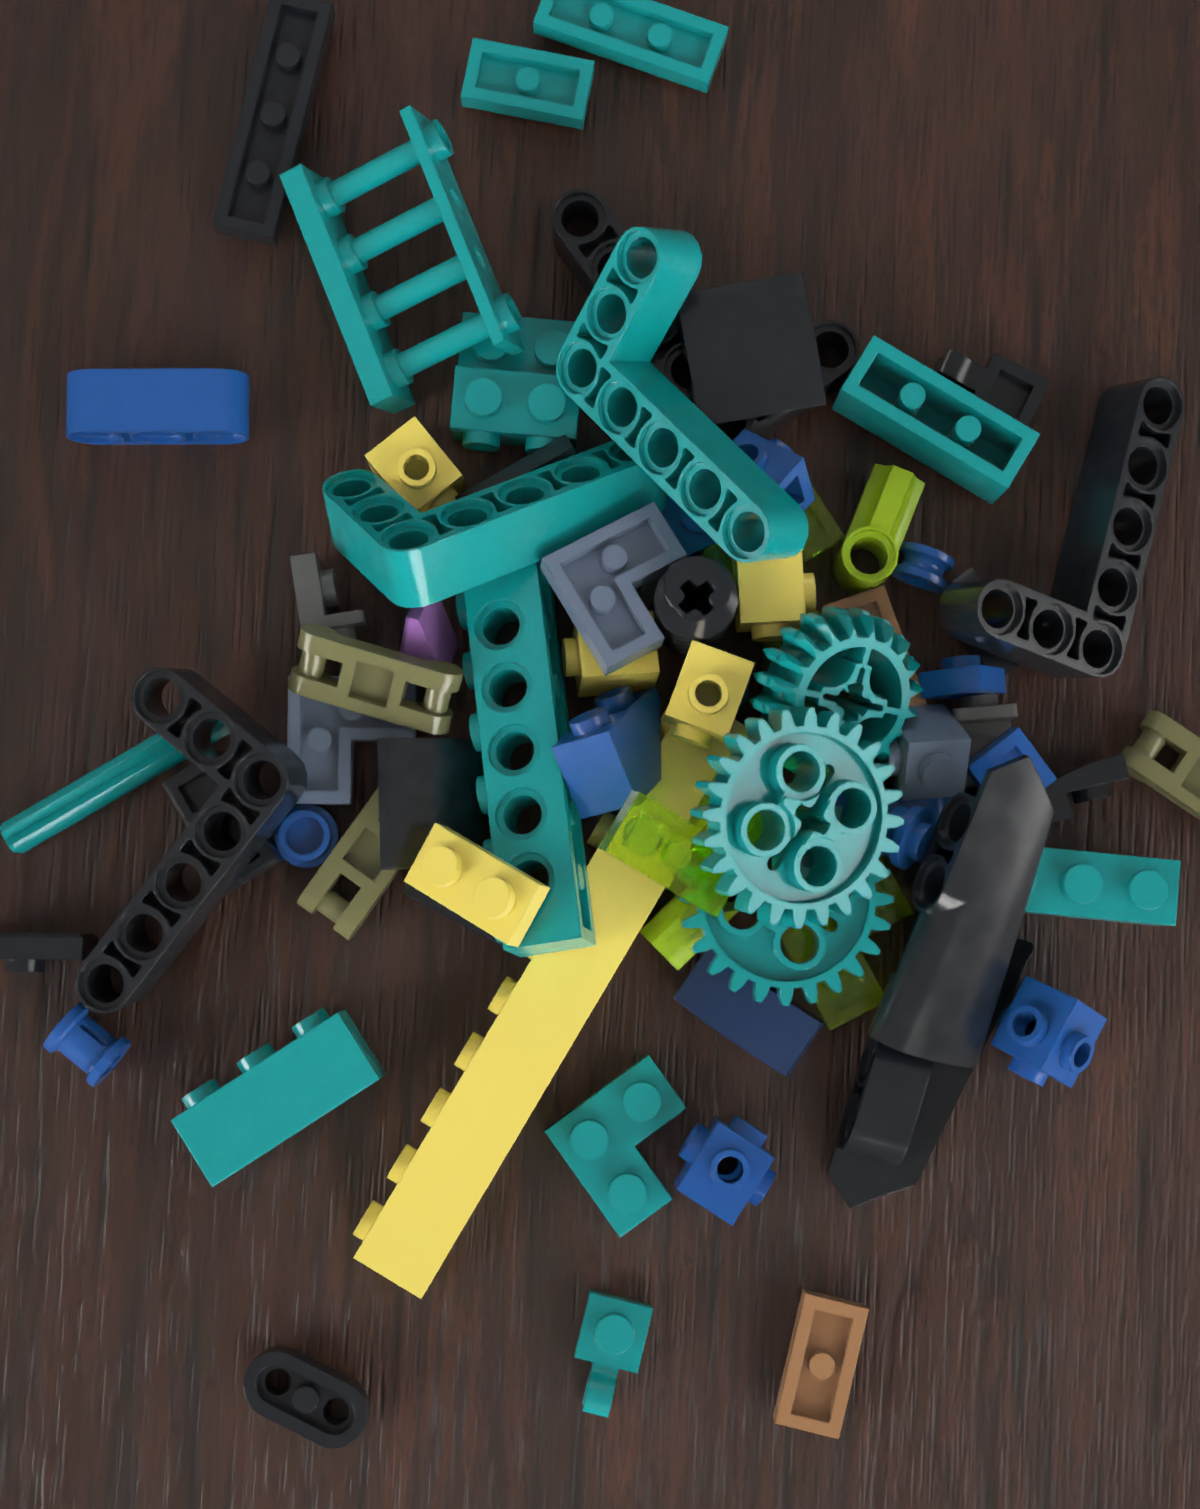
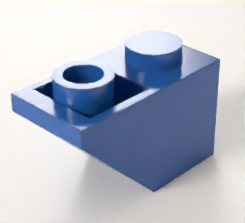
(612, 750)

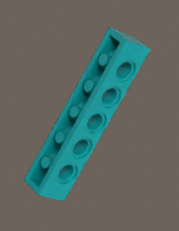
(540, 719)

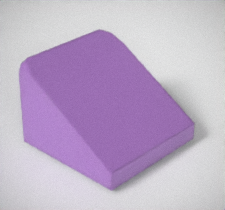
(429, 634)

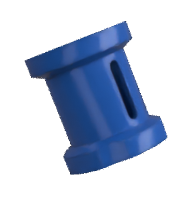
(87, 1044)

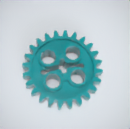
(754, 783)
(757, 952)

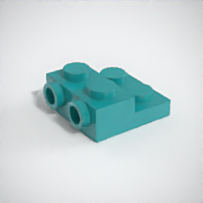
(511, 396)

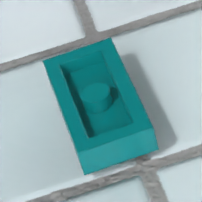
(527, 83)

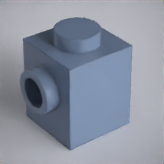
(930, 755)

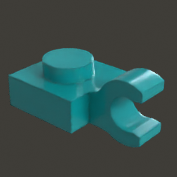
(611, 1339)

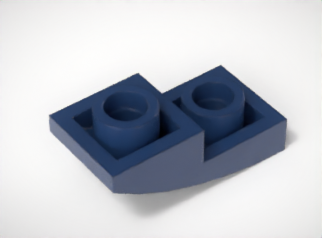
(765, 1029)

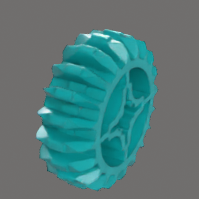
(848, 654)

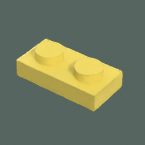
(477, 885)

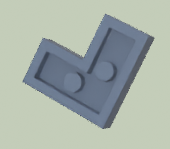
(599, 581)
(325, 743)

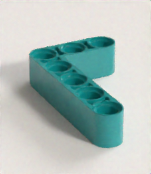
(612, 380)
(484, 534)

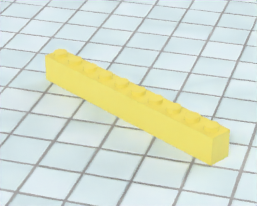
(519, 1054)

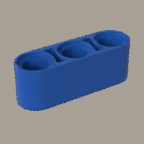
(158, 406)

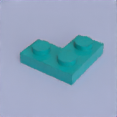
(602, 1137)

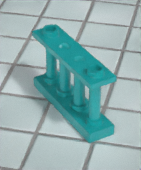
(342, 258)

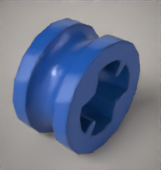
(923, 567)

